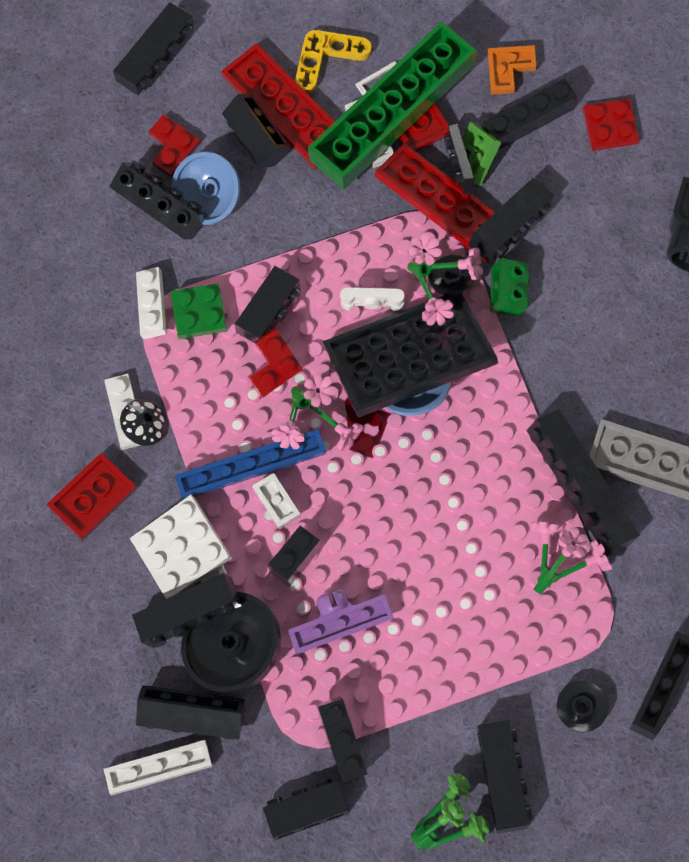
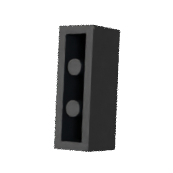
(256, 130)
(268, 304)
(341, 739)
(305, 809)

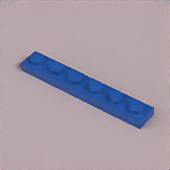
(248, 465)

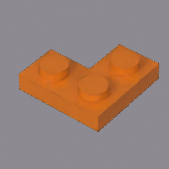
(505, 61)

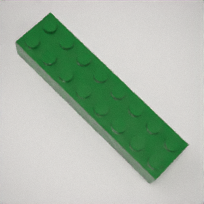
(392, 105)

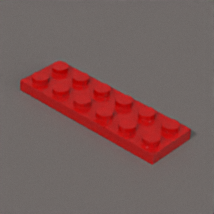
(283, 100)
(433, 194)

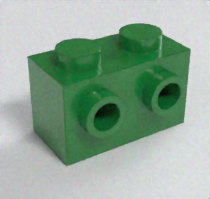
(509, 287)

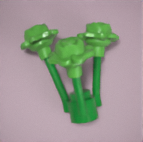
(452, 813)

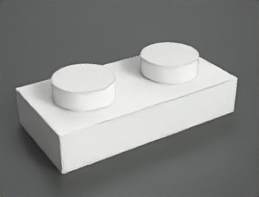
(276, 501)

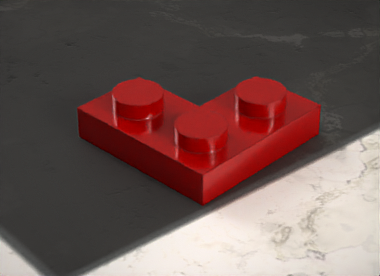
(177, 142)
(280, 363)

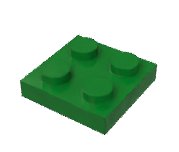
(198, 311)

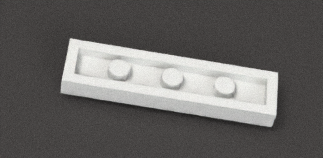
(157, 767)

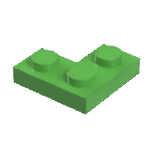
(483, 150)

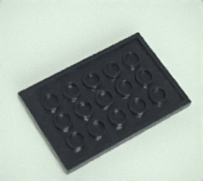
(406, 356)

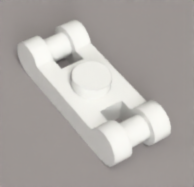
(372, 298)

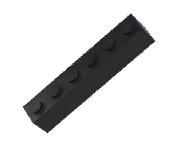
(582, 482)

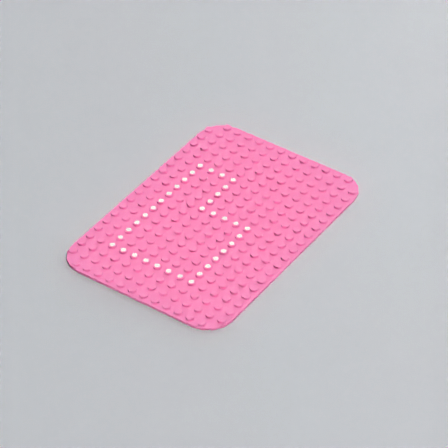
(425, 521)

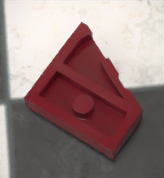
(365, 443)

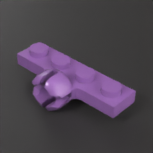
(339, 620)

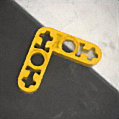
(324, 47)

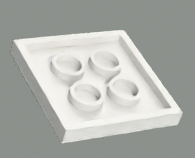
(180, 547)

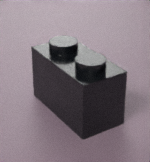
(294, 556)

